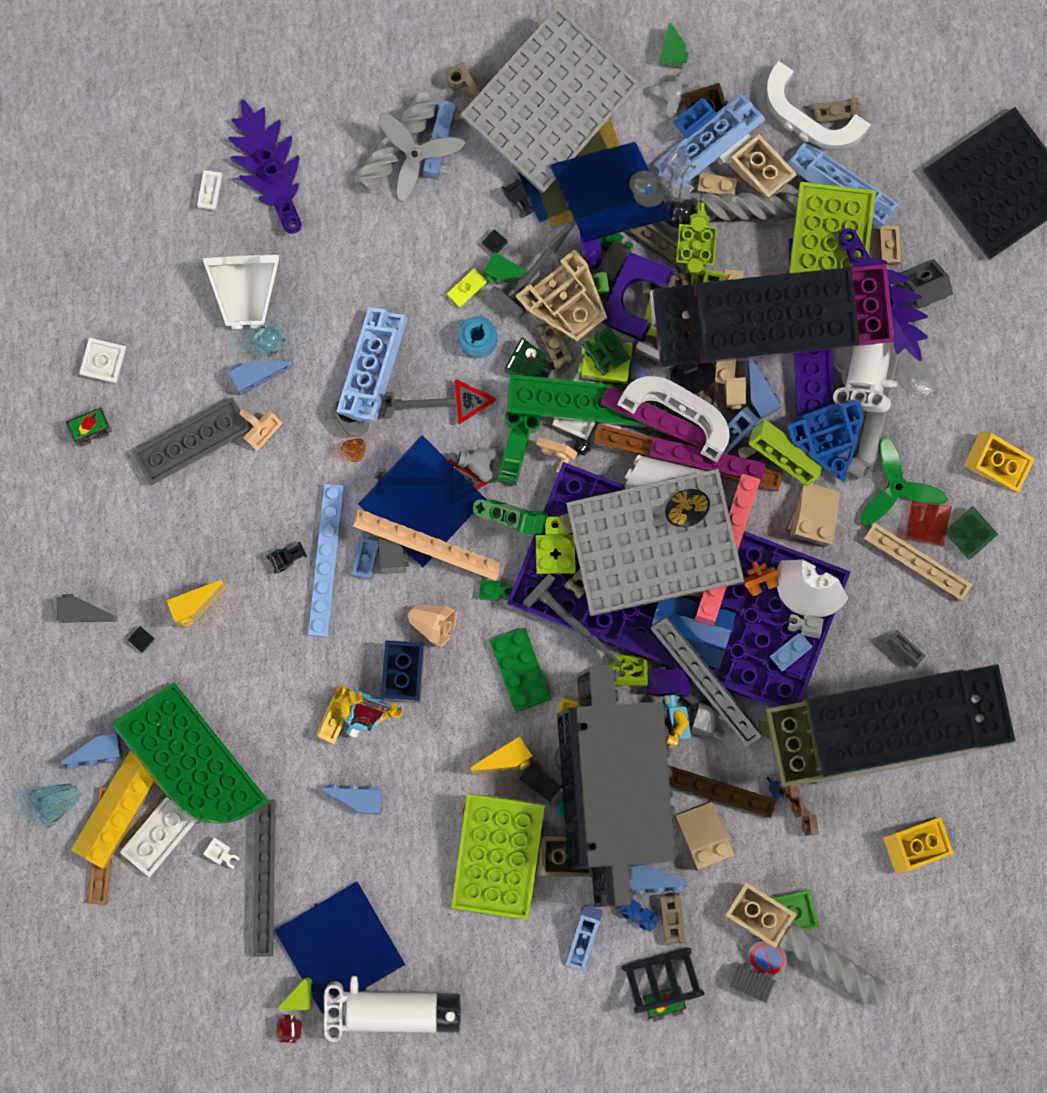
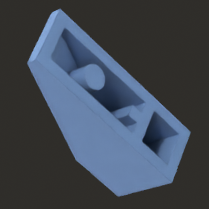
(256, 373)
(740, 427)
(584, 937)

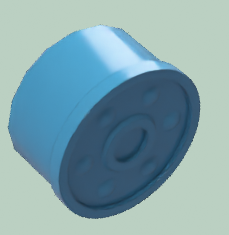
(477, 337)

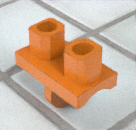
(768, 575)

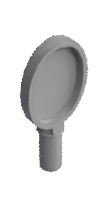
(842, 361)

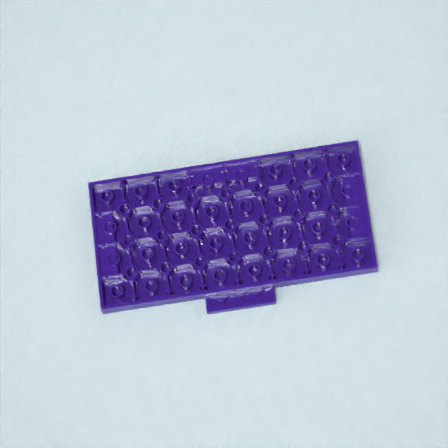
(759, 620)

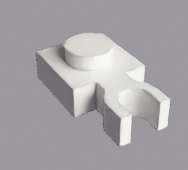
(219, 851)

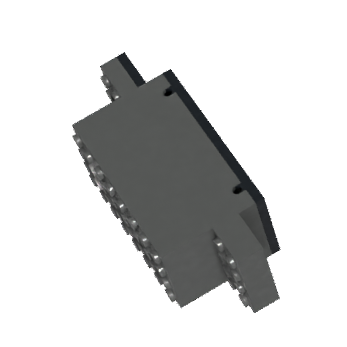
(614, 786)

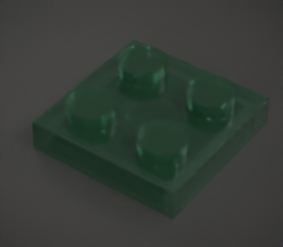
(970, 532)

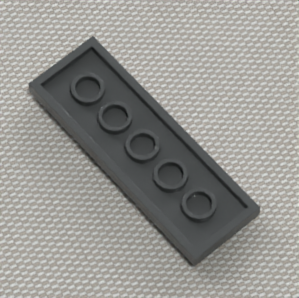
(191, 441)

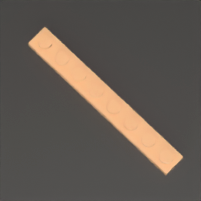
(426, 544)

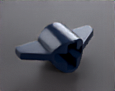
(774, 789)

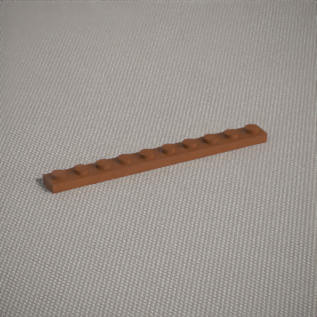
(641, 445)

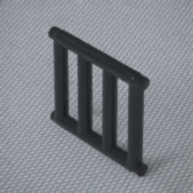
(658, 1001)

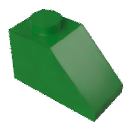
(674, 49)
(502, 270)

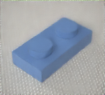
(365, 558)
(791, 652)

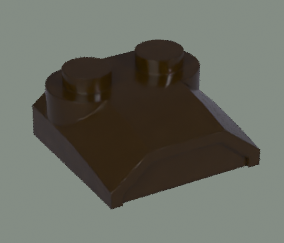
(712, 94)

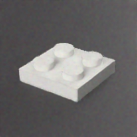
(103, 360)

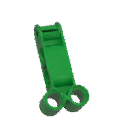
(516, 447)
(527, 521)

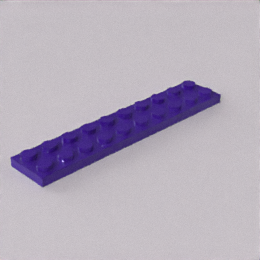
(812, 375)

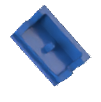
(694, 118)

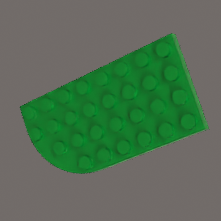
(188, 759)

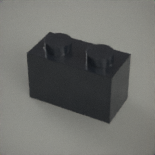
(540, 783)

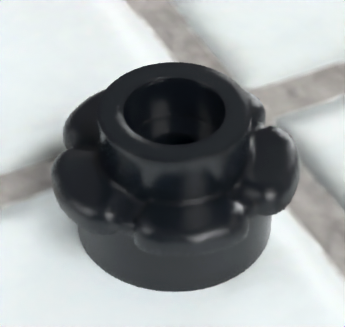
(582, 446)

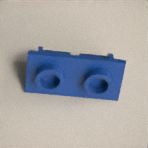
(646, 920)

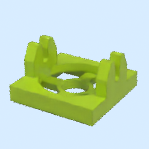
(630, 660)

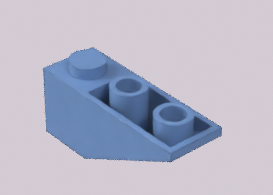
(760, 395)
(101, 748)
(362, 800)
(649, 878)

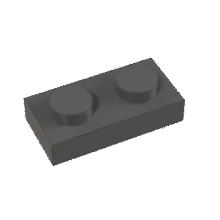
(905, 649)

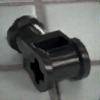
(516, 195)
(286, 557)

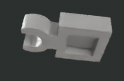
(809, 625)

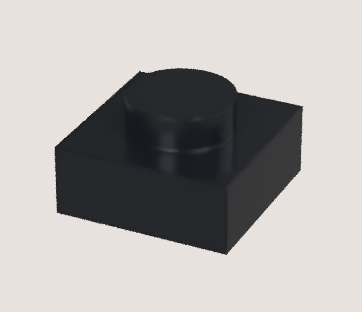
(494, 242)
(141, 639)

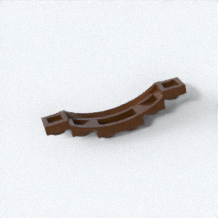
(809, 823)

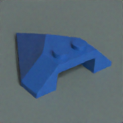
(829, 434)

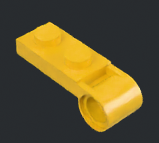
(333, 720)

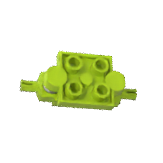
(697, 244)

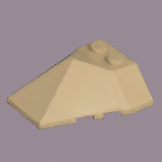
(566, 298)

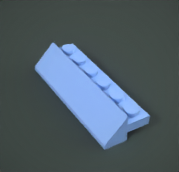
(718, 134)
(821, 169)
(371, 365)

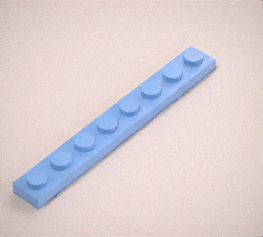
(326, 560)

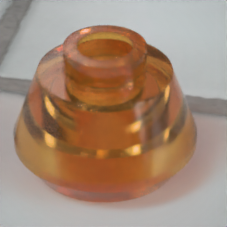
(354, 449)

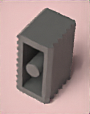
(753, 983)

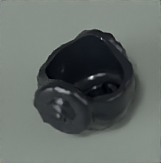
(680, 212)

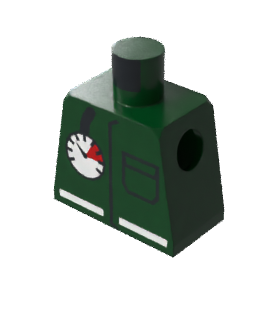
(527, 361)

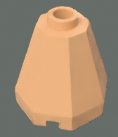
(433, 622)

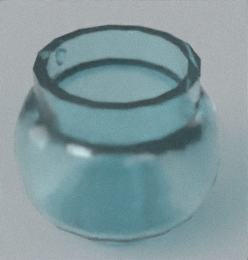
(268, 339)

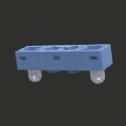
(443, 128)

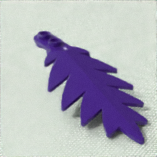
(267, 163)
(904, 333)

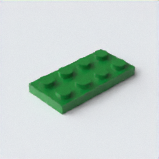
(520, 670)

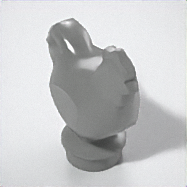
(672, 92)
(479, 462)

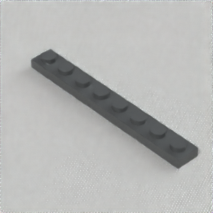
(706, 680)
(264, 880)

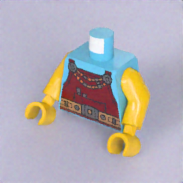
(366, 711)
(676, 721)

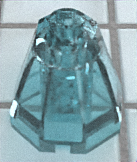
(54, 802)

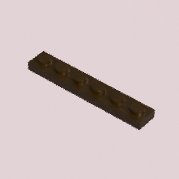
(722, 792)

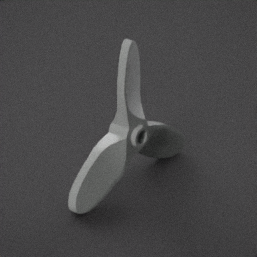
(404, 140)

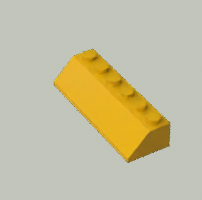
(114, 812)

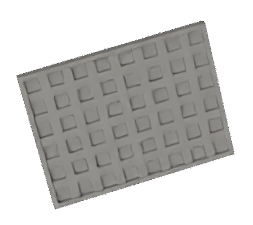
(549, 98)
(639, 558)

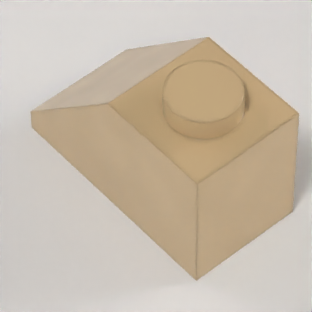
(735, 393)

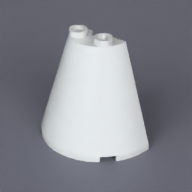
(243, 287)
(654, 471)
(808, 592)

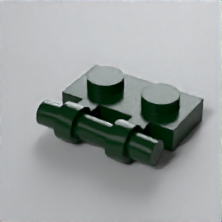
(610, 346)

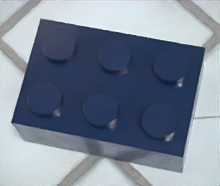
(402, 671)

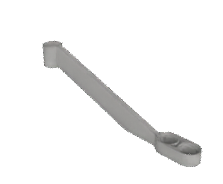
(863, 464)

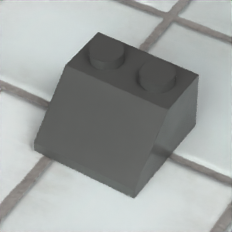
(929, 282)
(392, 557)

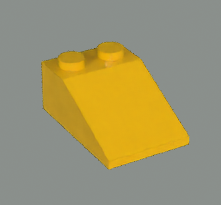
(999, 461)
(193, 604)
(506, 759)
(918, 845)

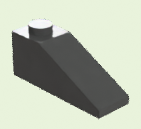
(74, 610)

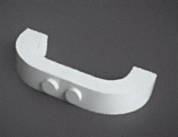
(803, 125)
(684, 403)

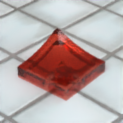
(927, 523)

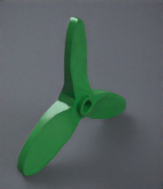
(912, 490)

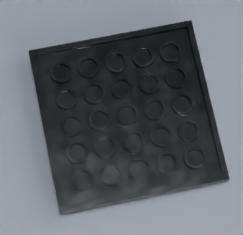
(996, 182)

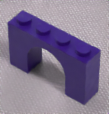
(634, 270)

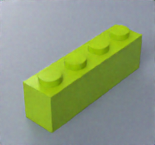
(781, 450)

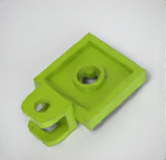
(555, 539)

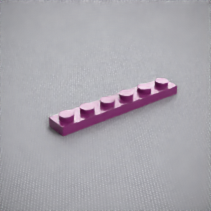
(657, 420)
(692, 457)

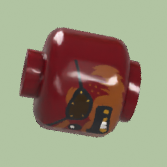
(288, 1029)

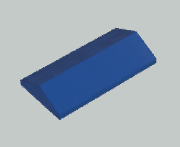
(683, 614)

